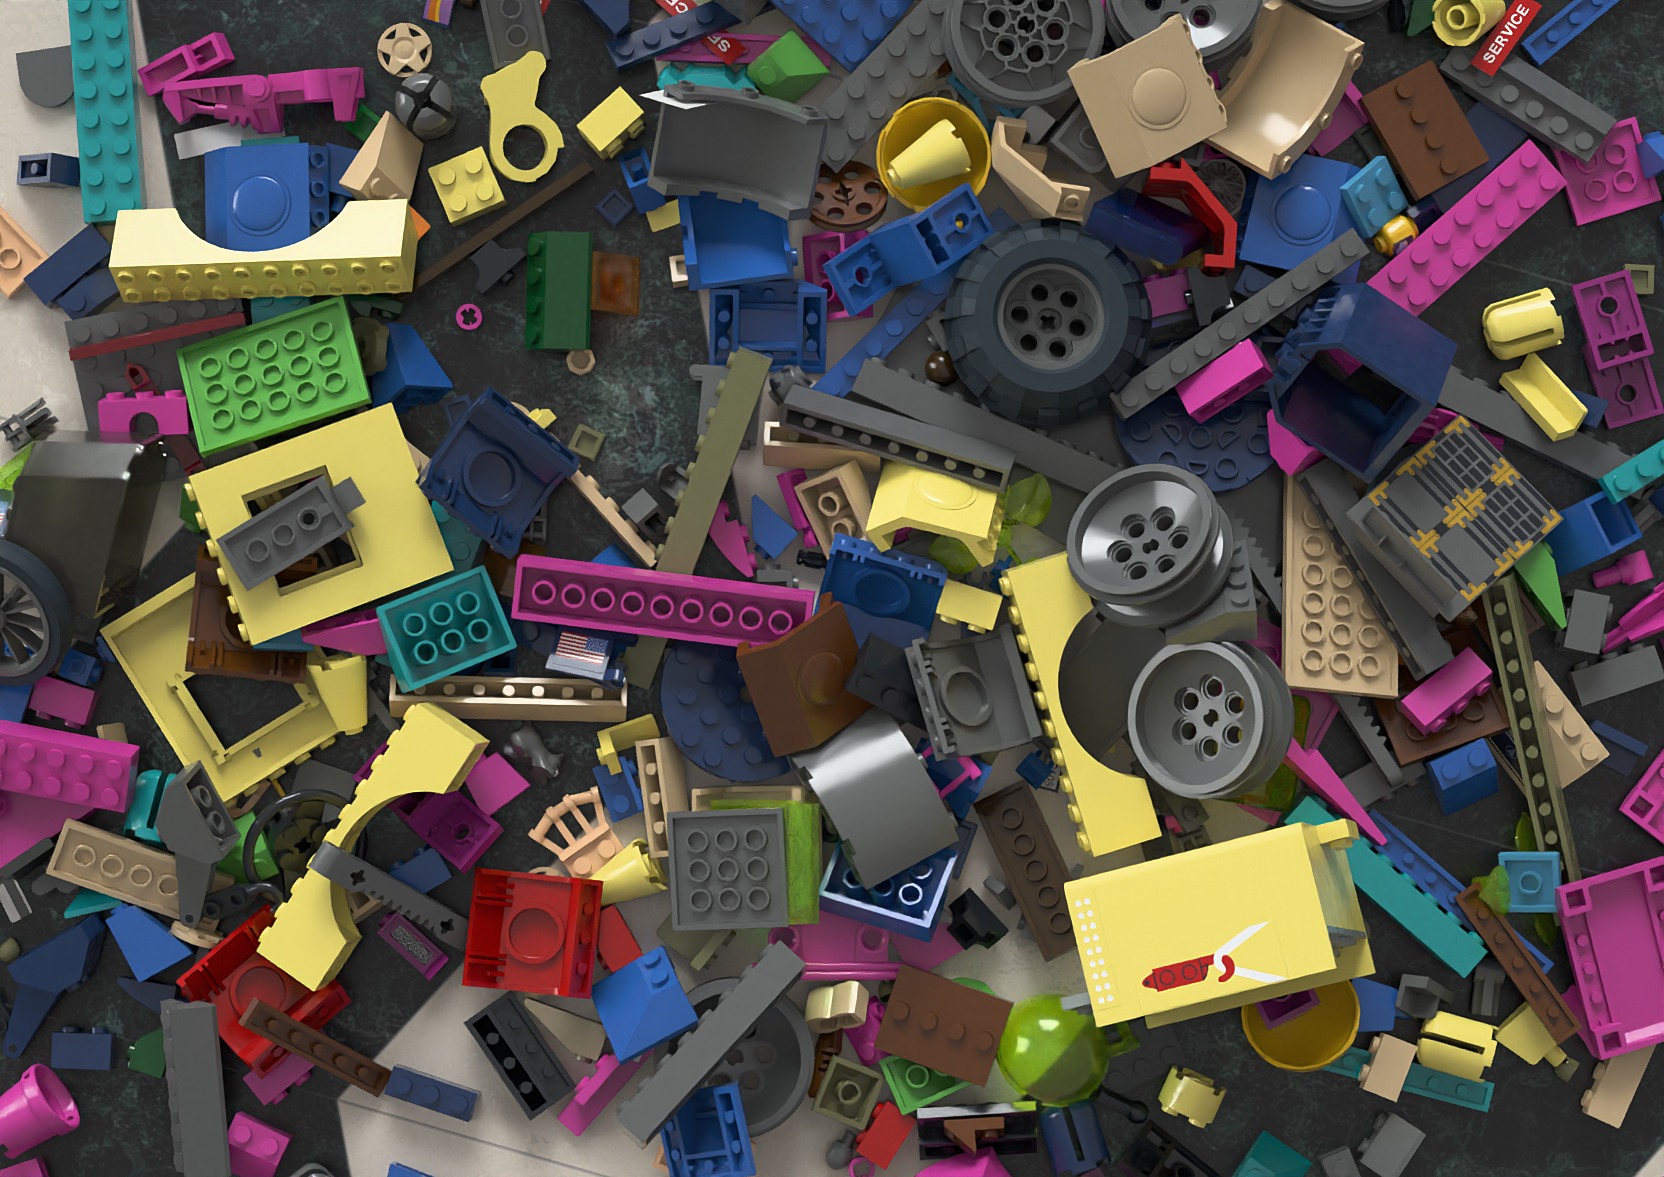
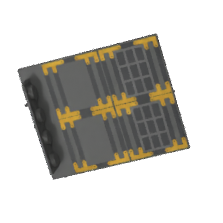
(1452, 519)

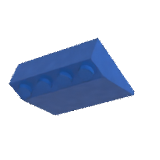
(901, 904)

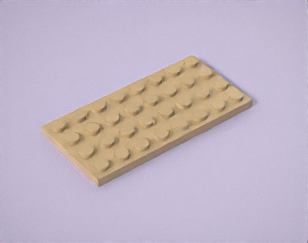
(1327, 623)

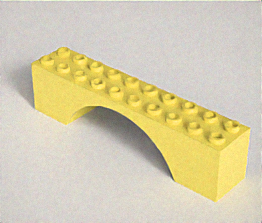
(359, 252)
(1105, 804)
(316, 926)

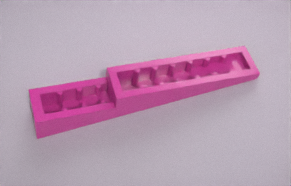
(1323, 780)

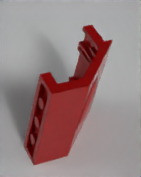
(1187, 187)
(532, 933)
(238, 973)

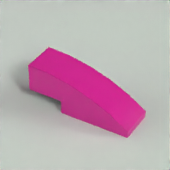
(186, 63)

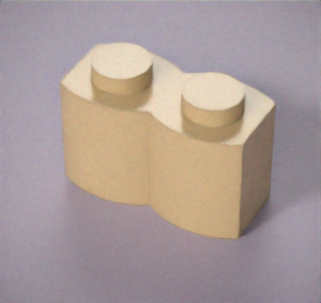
(836, 1007)

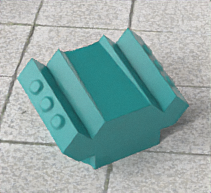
(714, 76)

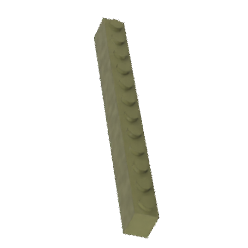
(703, 492)
(1529, 725)

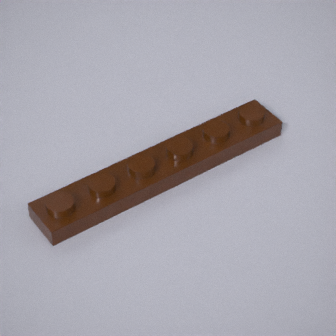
(1518, 964)
(315, 1047)

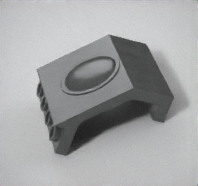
(974, 694)

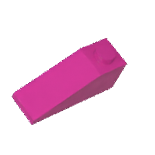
(350, 632)

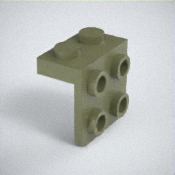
(695, 945)

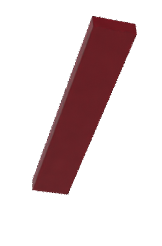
(157, 335)

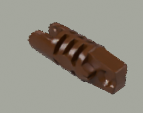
(826, 1046)

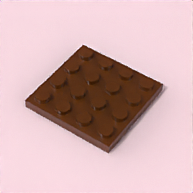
(1480, 719)

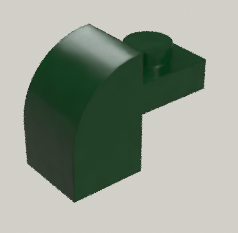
(367, 304)

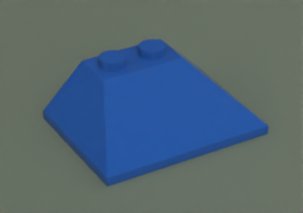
(771, 318)
(643, 1005)
(710, 1135)

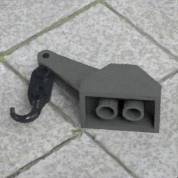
(201, 834)

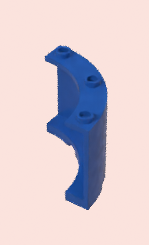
(732, 242)

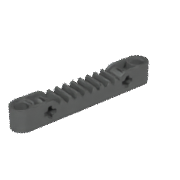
(361, 876)

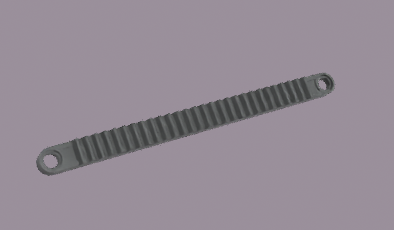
(1345, 703)

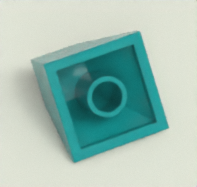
(1272, 1159)

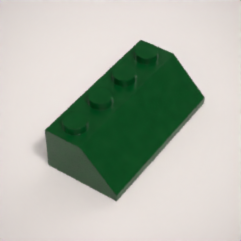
(559, 291)

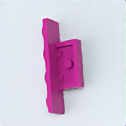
(598, 1091)

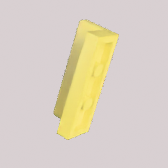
(1545, 398)

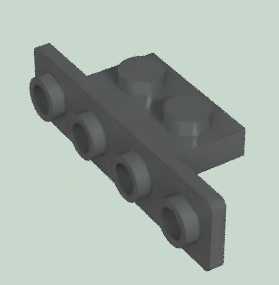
(1186, 810)

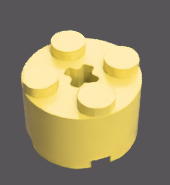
(1191, 1095)

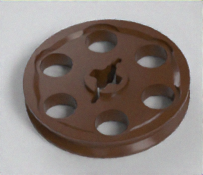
(856, 198)

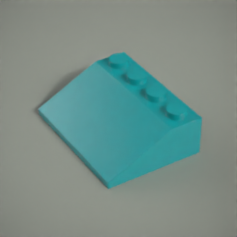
(444, 629)

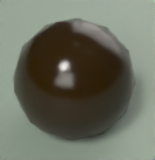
(940, 369)

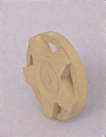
(404, 50)
(197, 935)

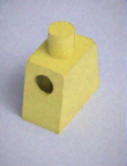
(1528, 1037)

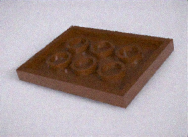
(1423, 130)
(943, 1024)

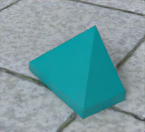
(91, 901)

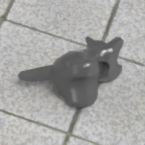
(529, 749)

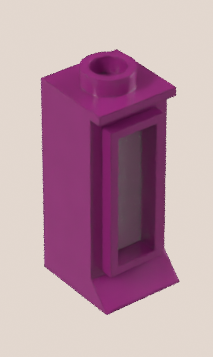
(413, 944)

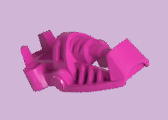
(262, 99)

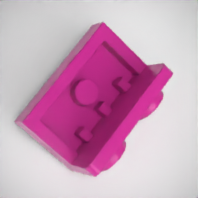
(864, 1036)

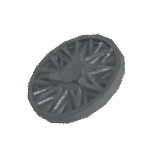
(1224, 181)

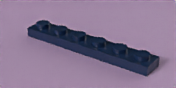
(672, 34)
(541, 637)

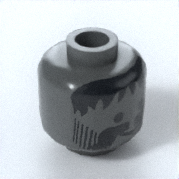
(783, 380)

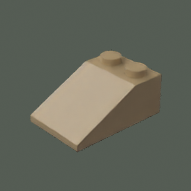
(385, 163)
(837, 503)

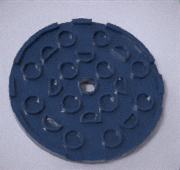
(1222, 451)
(710, 719)

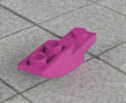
(731, 541)

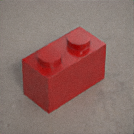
(615, 940)
(885, 1133)

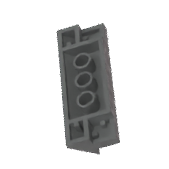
(1532, 101)
(195, 1088)

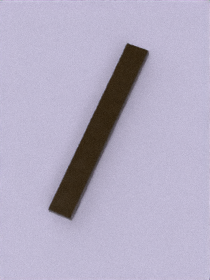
(498, 229)

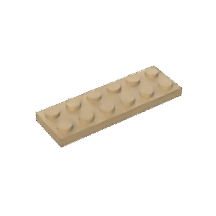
(123, 869)

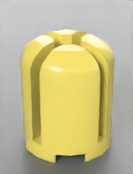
(1522, 325)
(1451, 1058)

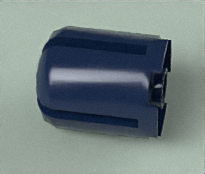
(1059, 1141)

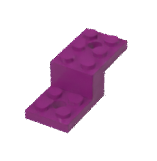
(1617, 348)
(440, 818)

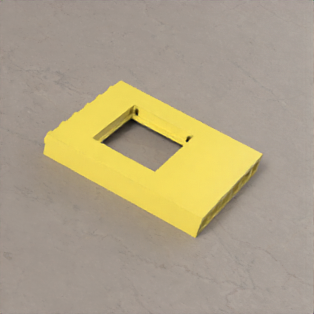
(391, 531)
(153, 653)

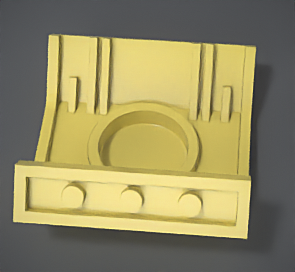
(937, 505)

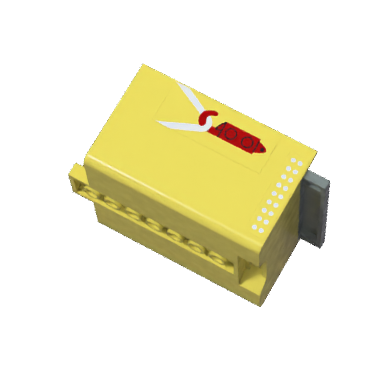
(1219, 926)

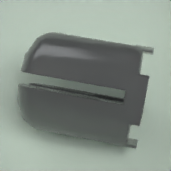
(420, 91)

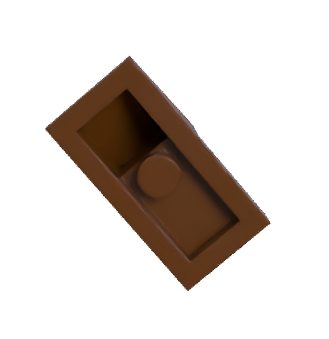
(965, 1130)

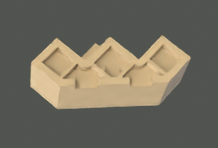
(1021, 167)

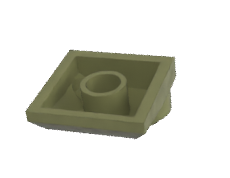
(848, 1092)

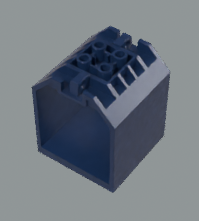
(1381, 338)

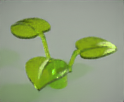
(1024, 500)
(1496, 885)

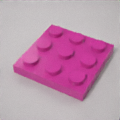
(1610, 180)

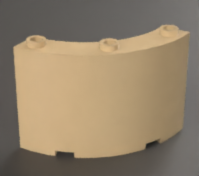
(1284, 88)

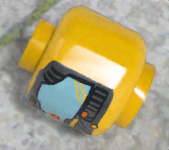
(1395, 235)

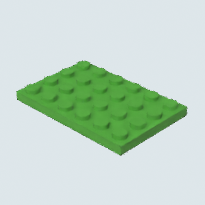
(273, 376)

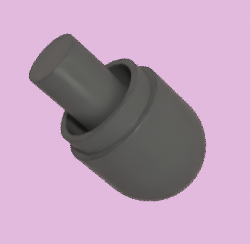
(841, 1151)

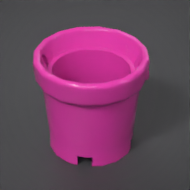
(36, 1111)

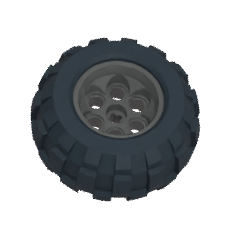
(1061, 260)

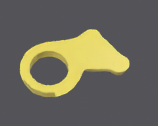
(512, 103)

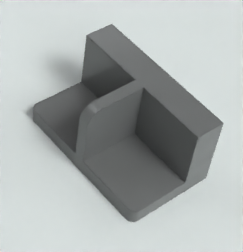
(1420, 997)

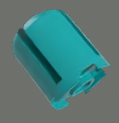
(146, 805)

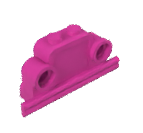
(32, 819)
(838, 949)

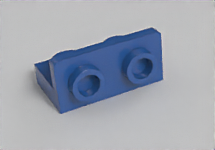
(620, 790)

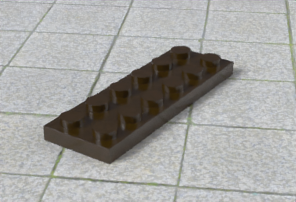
(1030, 865)

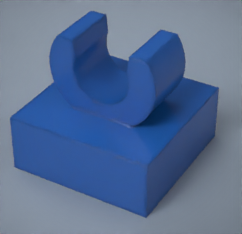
(1034, 769)

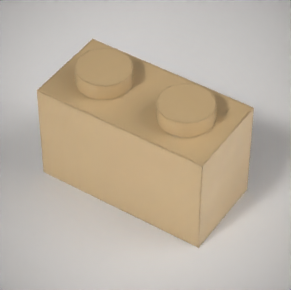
(1387, 1066)

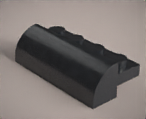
(520, 1055)
(1018, 1137)

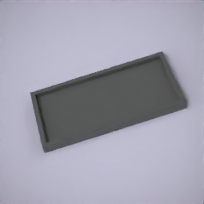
(1099, 684)

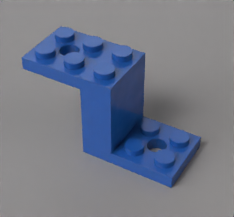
(908, 249)

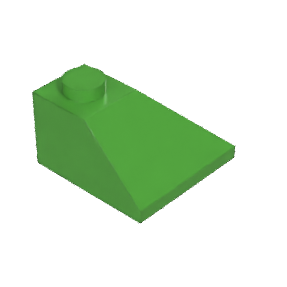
(787, 68)
(264, 860)

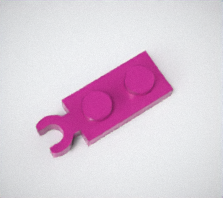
(787, 482)

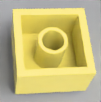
(612, 124)
(467, 186)
(968, 605)

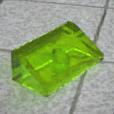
(13, 468)

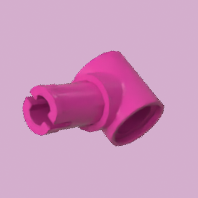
(1630, 570)

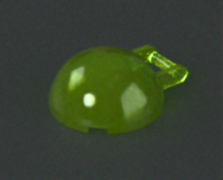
(1057, 1051)

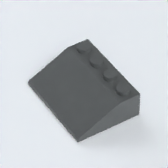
(1228, 615)

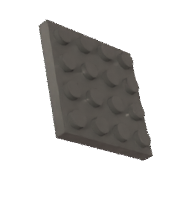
(728, 868)

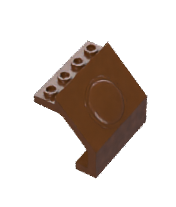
(215, 637)
(802, 678)

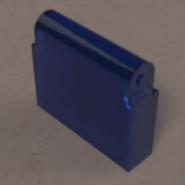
(1147, 226)

